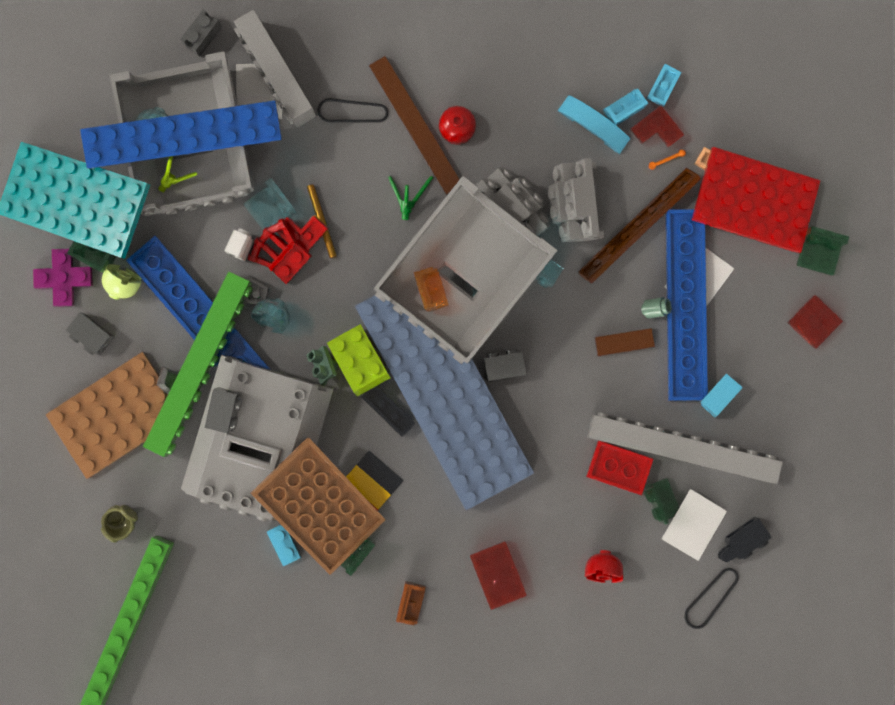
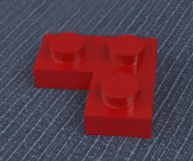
(308, 235)

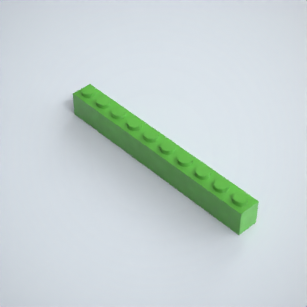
(198, 364)
(127, 622)

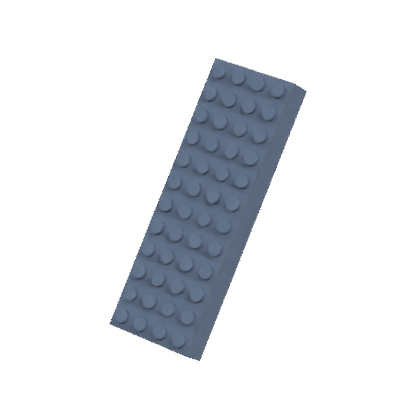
(449, 406)

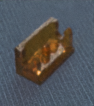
(431, 289)

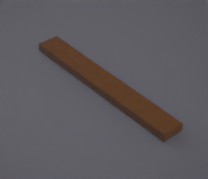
(415, 124)
(639, 225)

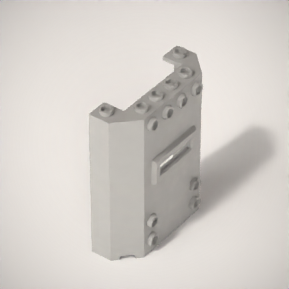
(183, 90)
(482, 248)
(273, 418)

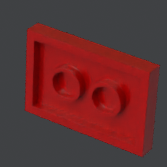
(619, 467)

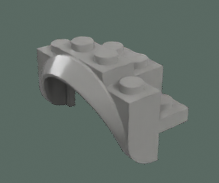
(516, 199)
(574, 200)

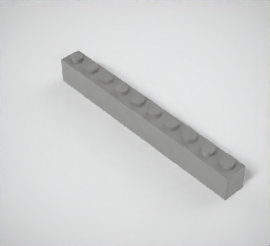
(685, 449)

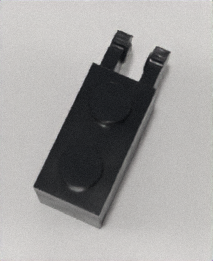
(744, 540)

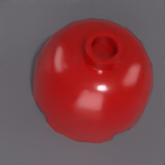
(457, 125)
(604, 567)

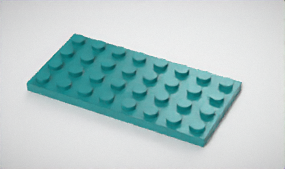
(73, 201)

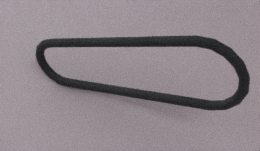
(353, 102)
(718, 605)

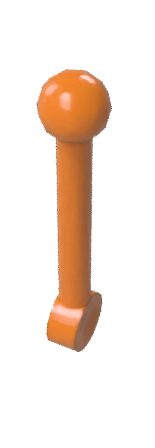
(652, 165)

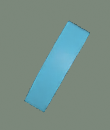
(595, 123)

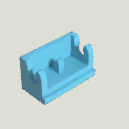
(625, 107)
(720, 395)

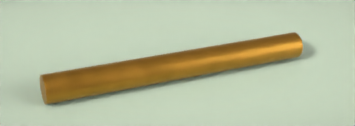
(319, 214)

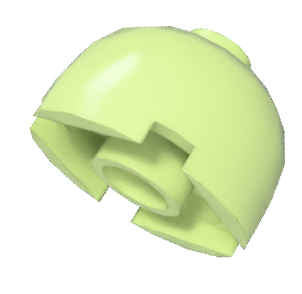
(119, 282)

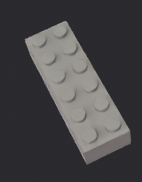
(276, 72)

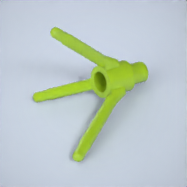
(169, 179)

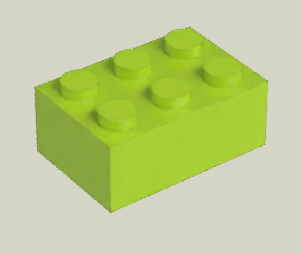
(358, 360)

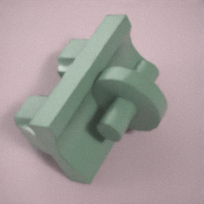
(324, 367)

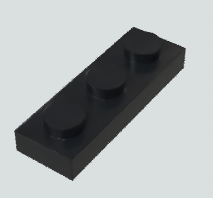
(388, 410)

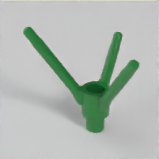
(407, 205)

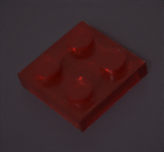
(814, 321)

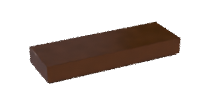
(624, 342)

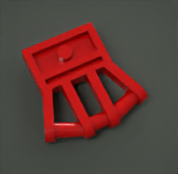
(289, 261)

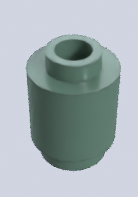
(656, 307)

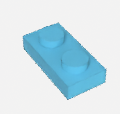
(664, 85)
(283, 545)

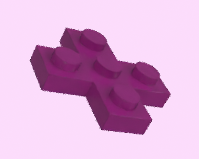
(62, 278)

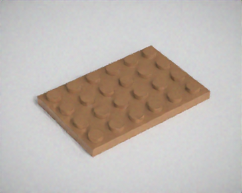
(110, 415)
(318, 506)

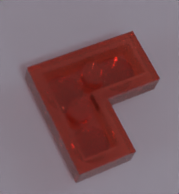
(659, 123)

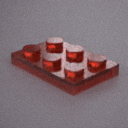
(498, 575)

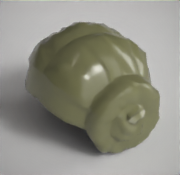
(118, 522)

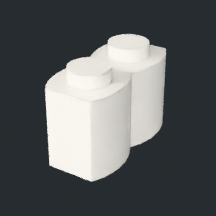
(239, 244)

